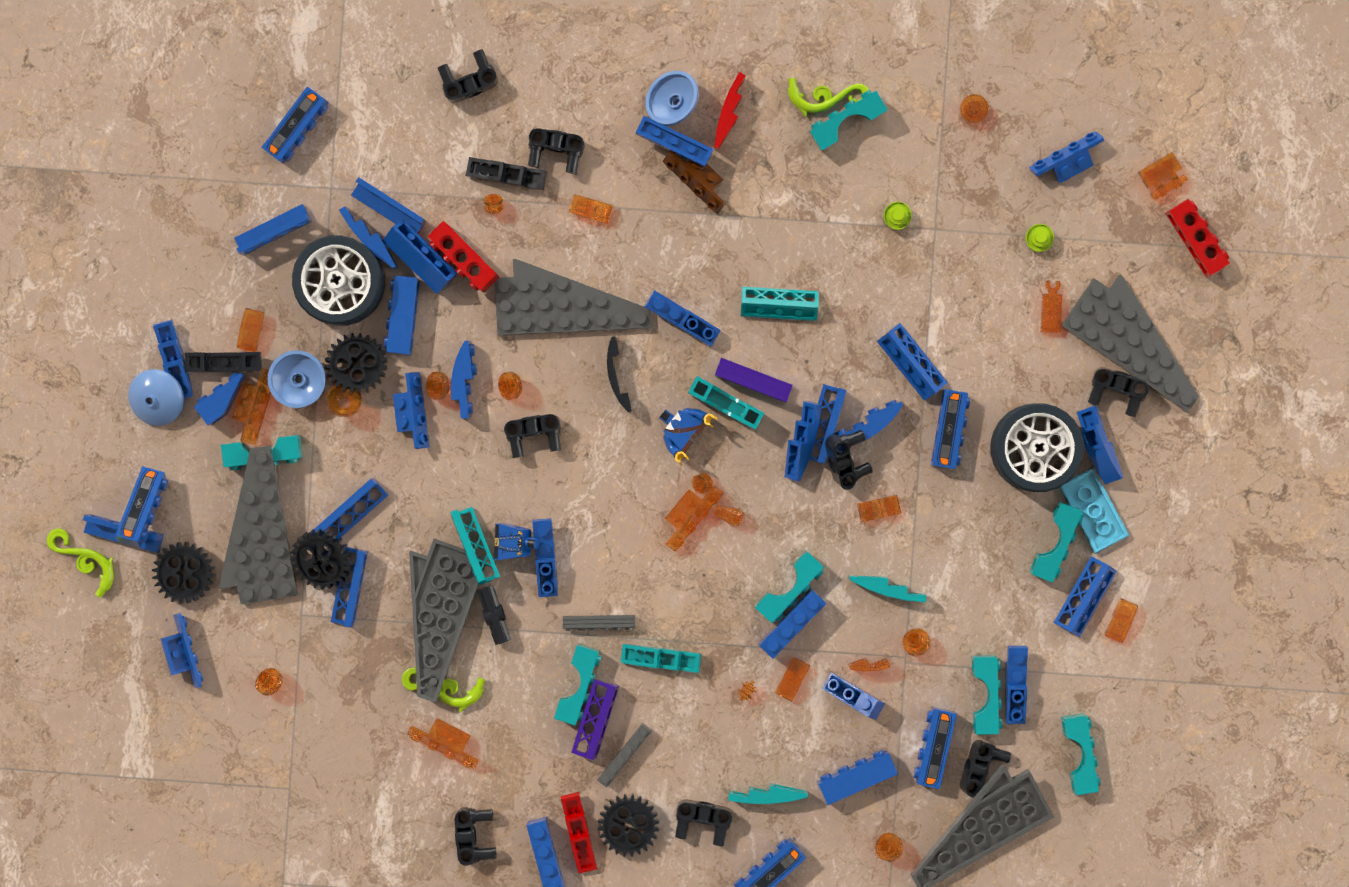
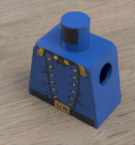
(513, 541)

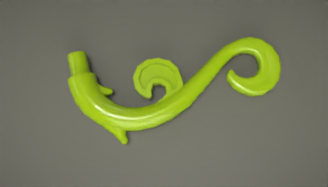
(829, 101)
(81, 563)
(472, 697)

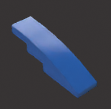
(372, 242)
(172, 355)
(801, 446)

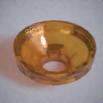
(335, 395)

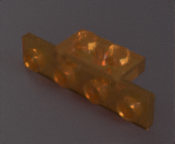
(252, 406)
(689, 513)
(446, 740)

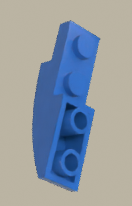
(682, 318)
(463, 371)
(875, 420)
(1097, 445)
(545, 558)
(1016, 684)

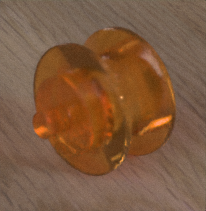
(493, 203)
(702, 483)
(747, 690)

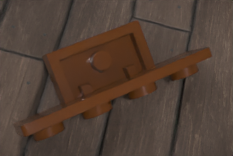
(698, 179)

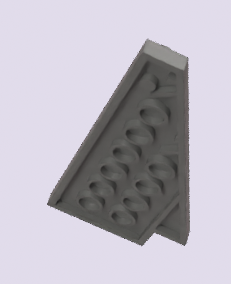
(549, 303)
(1123, 333)
(259, 541)
(441, 601)
(992, 819)

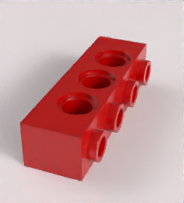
(1187, 233)
(443, 234)

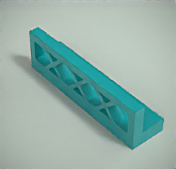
(779, 307)
(467, 545)

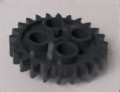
(370, 373)
(321, 559)
(200, 574)
(621, 840)

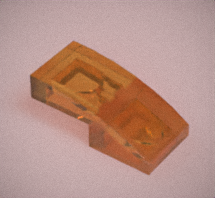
(590, 209)
(250, 329)
(879, 508)
(1122, 620)
(864, 666)
(792, 679)

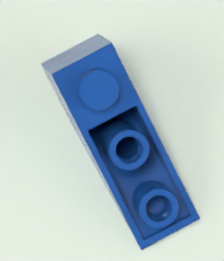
(218, 404)
(853, 696)

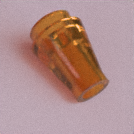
(729, 514)

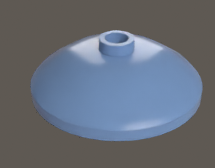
(667, 92)
(283, 377)
(163, 391)

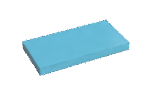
(1100, 520)

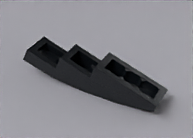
(506, 173)

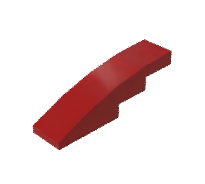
(727, 117)
(578, 832)

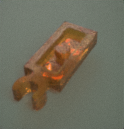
(1051, 309)

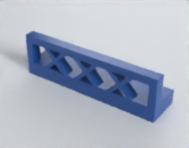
(674, 141)
(386, 205)
(272, 230)
(910, 363)
(832, 421)
(348, 504)
(107, 529)
(1090, 600)
(352, 603)

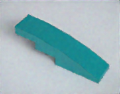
(880, 585)
(661, 658)
(775, 794)

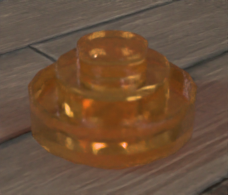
(973, 108)
(437, 385)
(510, 385)
(916, 642)
(269, 681)
(889, 847)

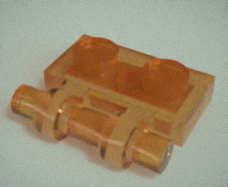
(1160, 170)

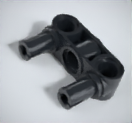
(471, 84)
(556, 142)
(1121, 383)
(533, 426)
(841, 461)
(977, 765)
(706, 814)
(466, 836)

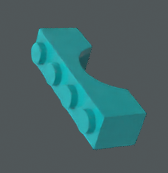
(827, 132)
(726, 403)
(286, 448)
(1047, 564)
(772, 605)
(570, 707)
(987, 718)
(1084, 776)

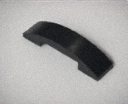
(613, 351)
(223, 362)

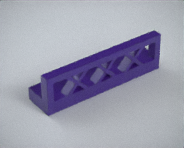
(753, 380)
(602, 721)

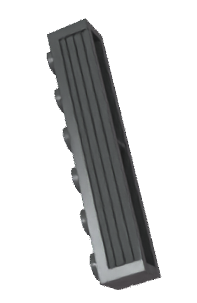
(599, 621)
(624, 755)

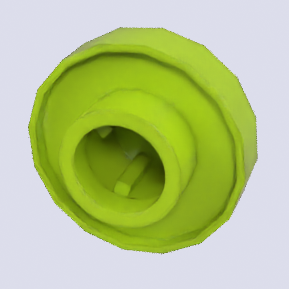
(897, 215)
(1039, 237)

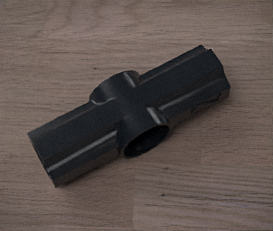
(494, 615)

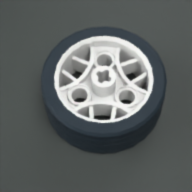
(321, 251)
(1069, 438)

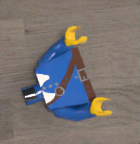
(683, 430)

